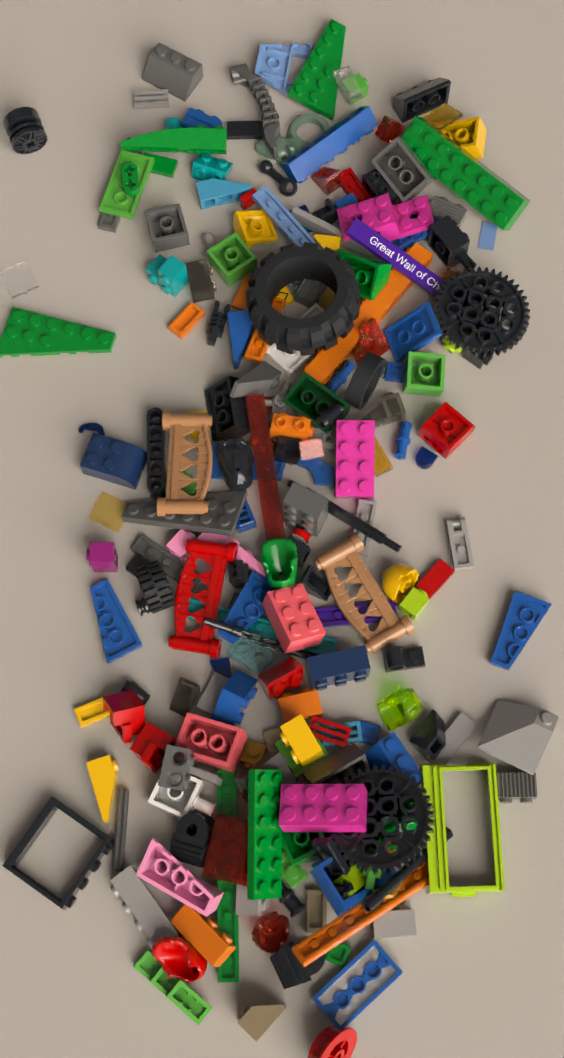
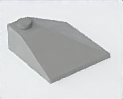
(518, 734)

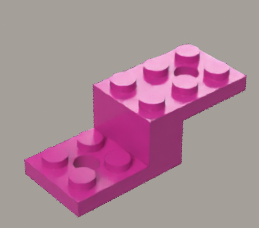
(389, 219)

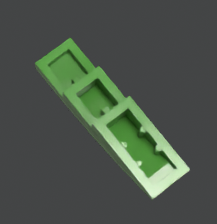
(173, 988)

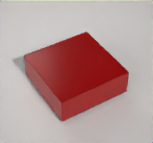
(246, 199)

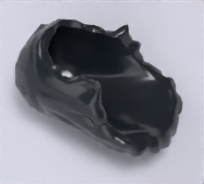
(233, 456)

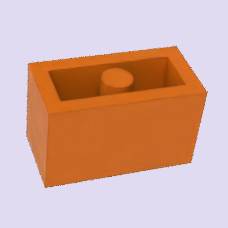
(305, 703)

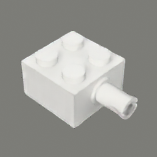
(179, 802)

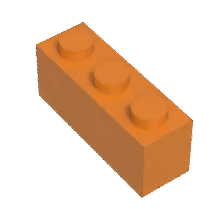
(203, 935)

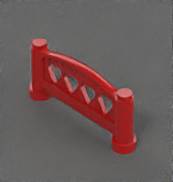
(201, 639)

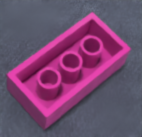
(355, 459)
(323, 808)

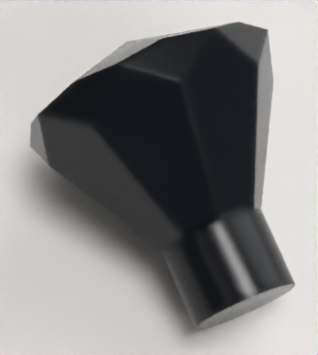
(343, 889)

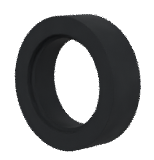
(364, 380)

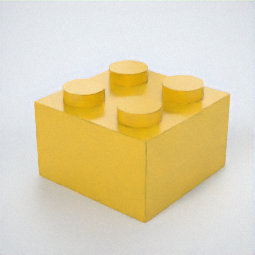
(301, 739)

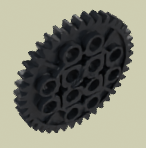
(497, 337)
(407, 841)

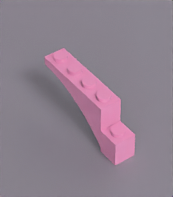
(177, 548)

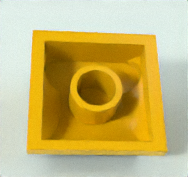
(254, 227)

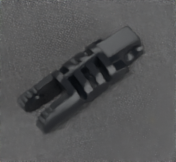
(217, 323)

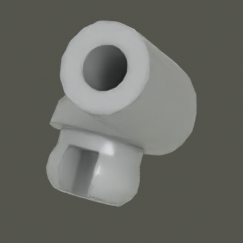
(210, 241)

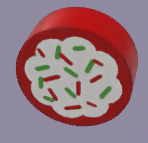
(301, 535)

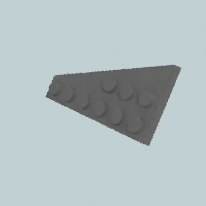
(221, 518)

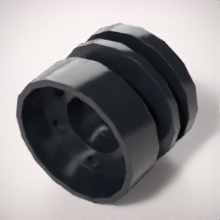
(25, 130)

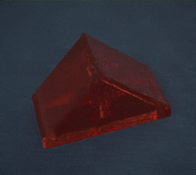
(327, 179)

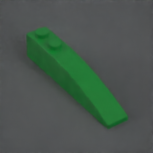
(181, 140)

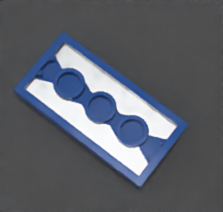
(357, 985)

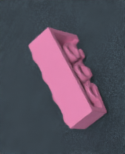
(170, 876)

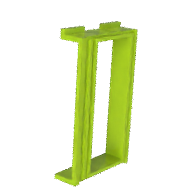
(437, 848)

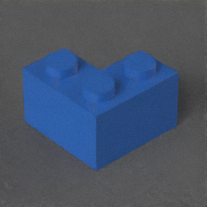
(234, 698)

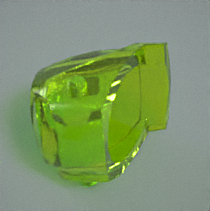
(399, 708)

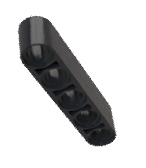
(158, 461)

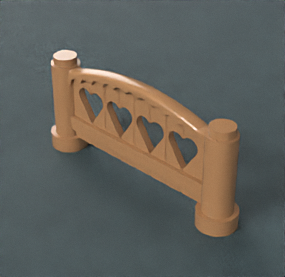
(180, 426)
(390, 626)

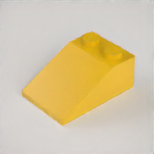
(468, 134)

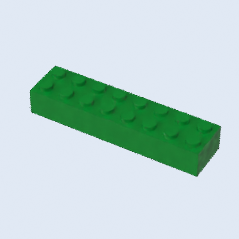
(465, 174)

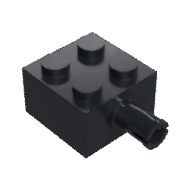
(450, 243)

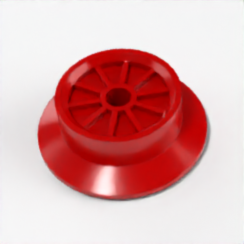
(334, 1043)

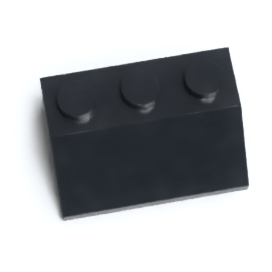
(422, 99)
(228, 413)

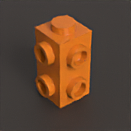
(291, 426)

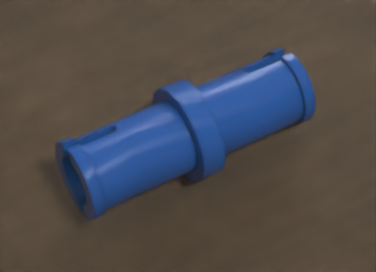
(340, 377)
(403, 440)

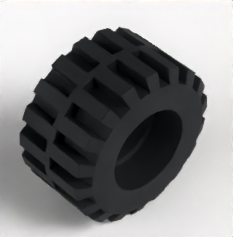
(155, 586)

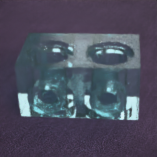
(247, 658)

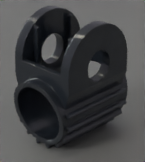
(190, 844)
(291, 970)

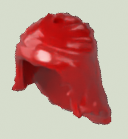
(179, 958)

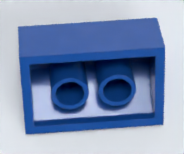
(392, 753)

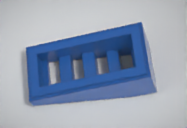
(245, 526)

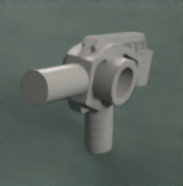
(276, 403)

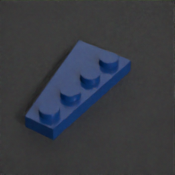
(248, 605)
(519, 624)
(114, 625)

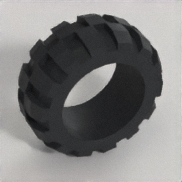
(295, 265)

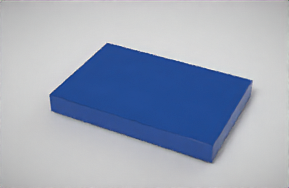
(412, 331)

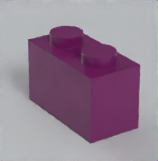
(103, 557)

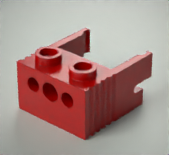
(446, 430)

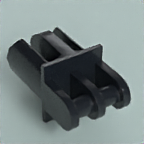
(238, 574)

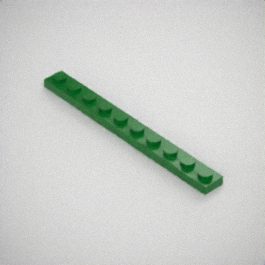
(226, 910)

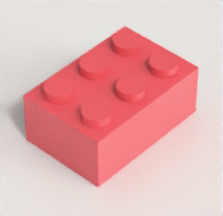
(293, 618)
(212, 741)

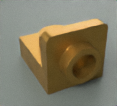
(252, 753)

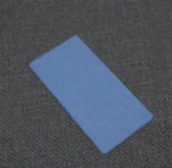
(487, 236)

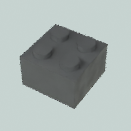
(167, 227)

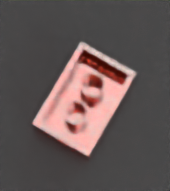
(228, 851)

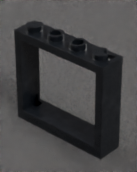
(33, 833)

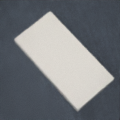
(292, 362)

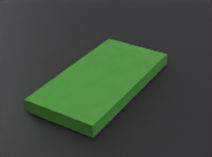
(114, 199)

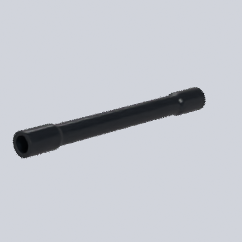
(378, 896)

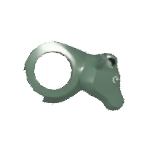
(292, 142)

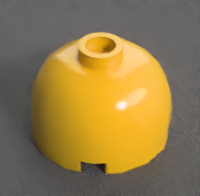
(398, 580)

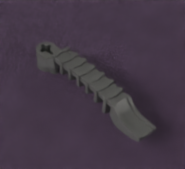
(270, 124)

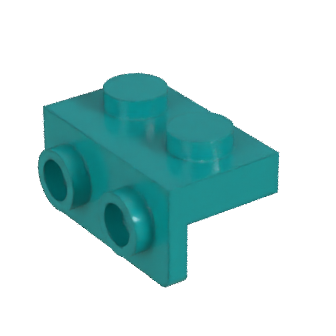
(209, 167)

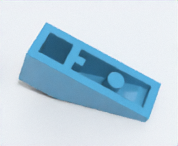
(219, 192)

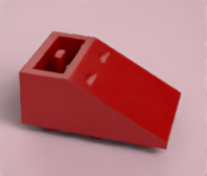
(281, 678)

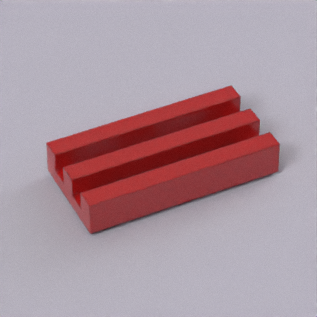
(345, 736)

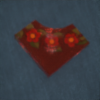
(370, 340)

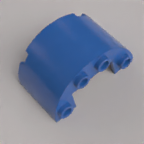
(324, 881)

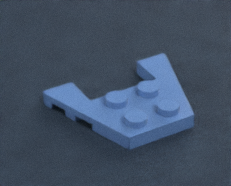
(275, 61)

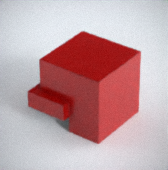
(126, 713)
(151, 746)

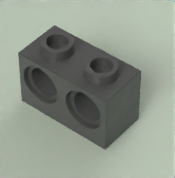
(170, 767)

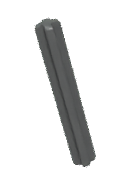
(120, 830)

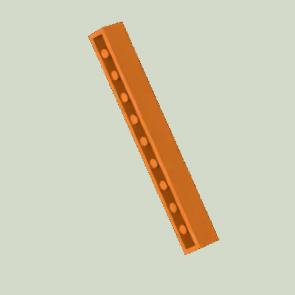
(331, 360)

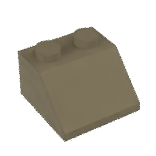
(259, 1019)

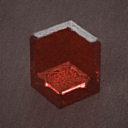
(389, 129)
(311, 448)

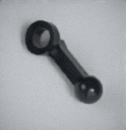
(266, 167)

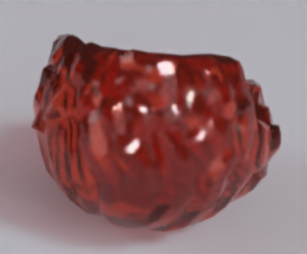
(271, 932)

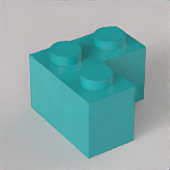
(168, 274)

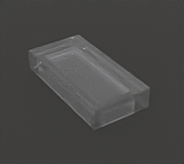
(347, 83)

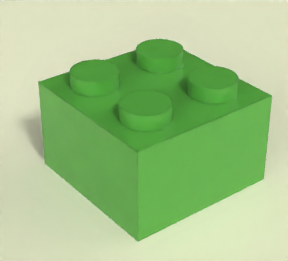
(232, 259)
(424, 374)

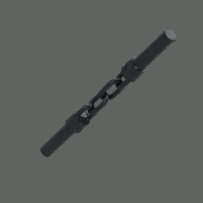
(237, 632)

